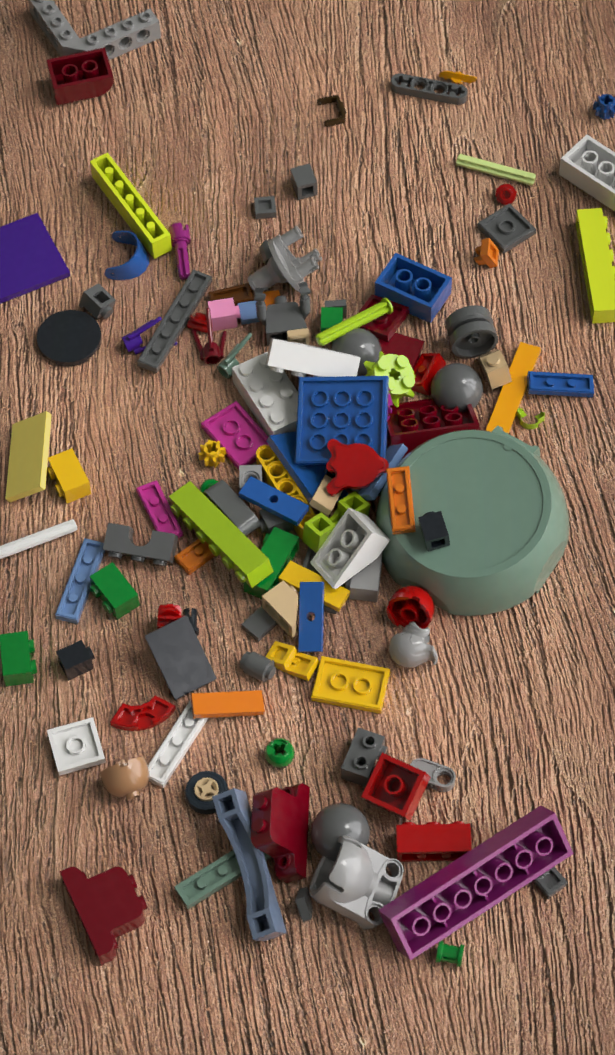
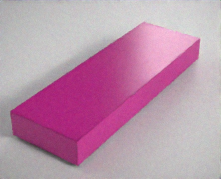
(158, 509)

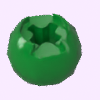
(279, 745)

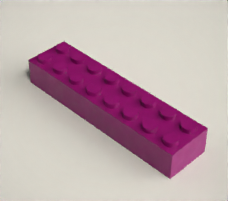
(475, 882)

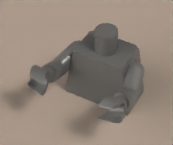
(283, 314)

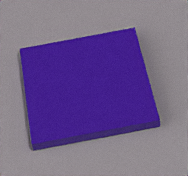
(28, 258)

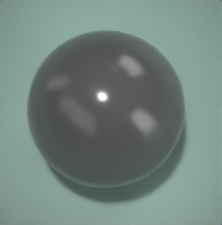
(361, 344)
(456, 386)
(336, 821)

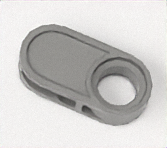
(434, 770)

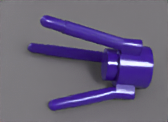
(133, 340)

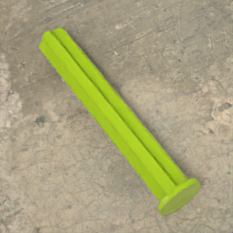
(354, 322)

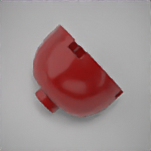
(411, 605)

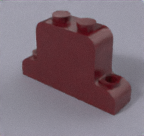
(281, 828)
(105, 906)

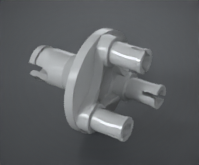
(283, 265)

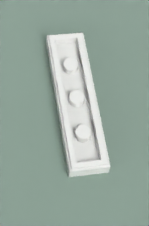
(175, 747)

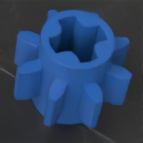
(604, 106)

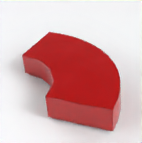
(142, 716)

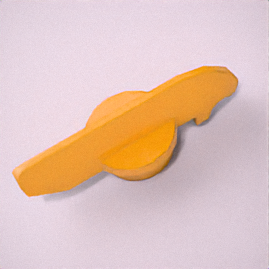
(457, 77)

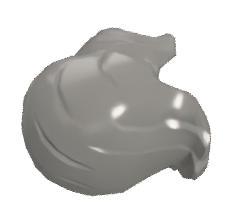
(411, 647)

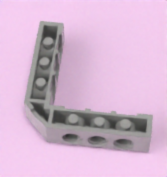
(115, 38)

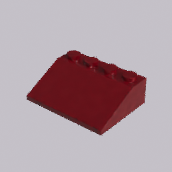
(423, 420)

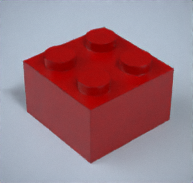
(396, 786)

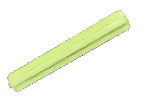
(495, 169)

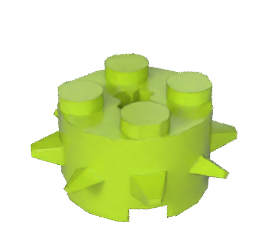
(398, 371)

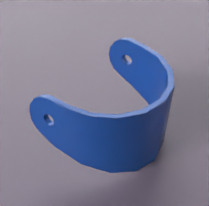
(136, 265)

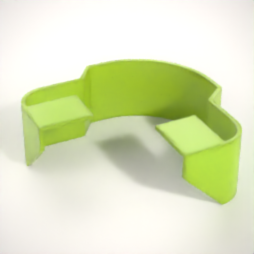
(540, 417)

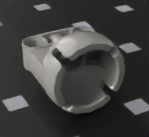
(356, 882)

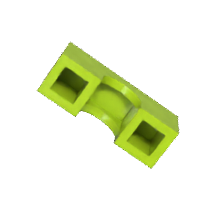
(319, 527)

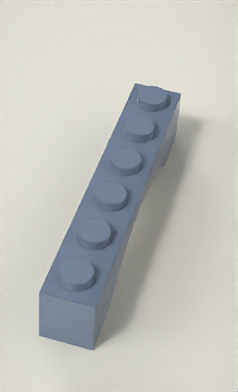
(261, 901)

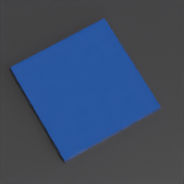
(340, 409)

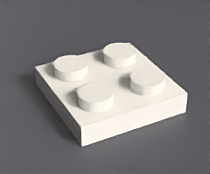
(76, 746)

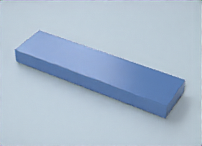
(78, 585)

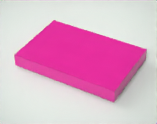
(236, 433)

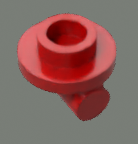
(505, 194)
(198, 322)

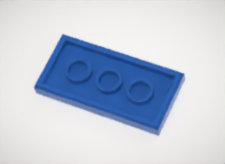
(305, 476)

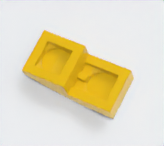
(292, 662)

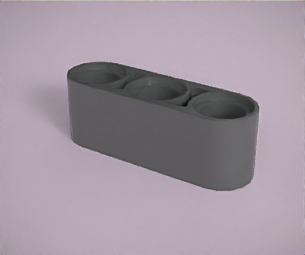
(232, 507)

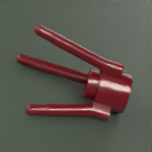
(211, 352)

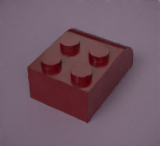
(80, 76)

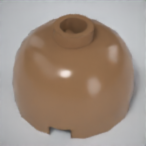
(127, 778)

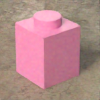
(223, 314)

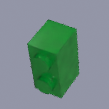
(114, 591)
(17, 658)

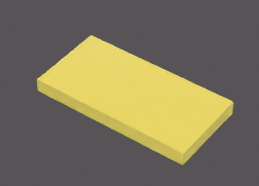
(28, 456)

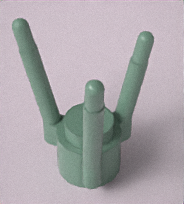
(230, 361)

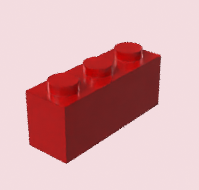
(432, 841)

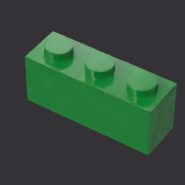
(280, 549)

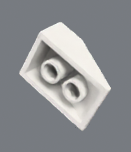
(349, 548)

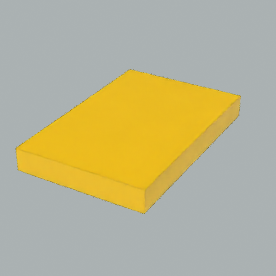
(350, 684)

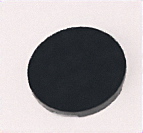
(69, 337)

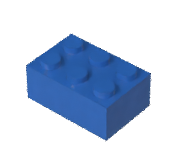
(414, 286)

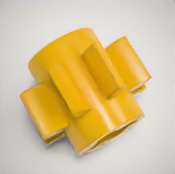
(212, 453)

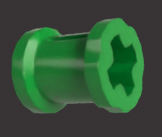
(450, 953)

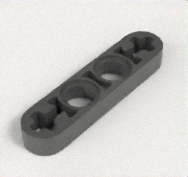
(428, 92)

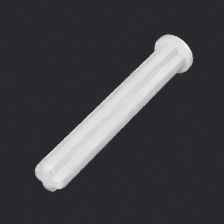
(37, 538)

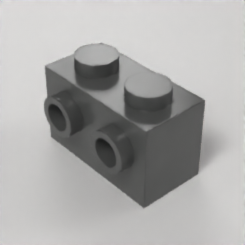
(363, 756)

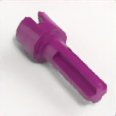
(180, 240)

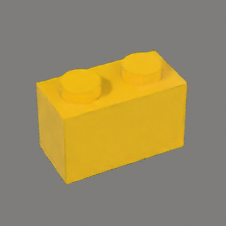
(69, 476)

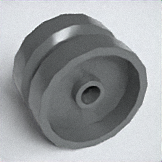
(471, 331)

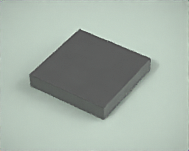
(506, 228)

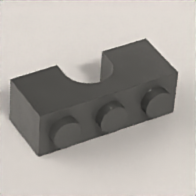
(159, 549)

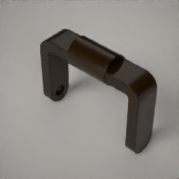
(340, 108)

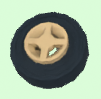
(201, 785)

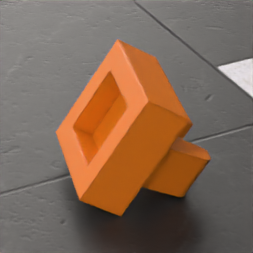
(487, 253)

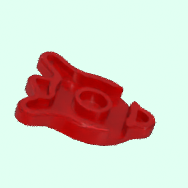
(354, 466)

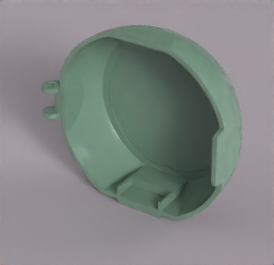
(500, 516)

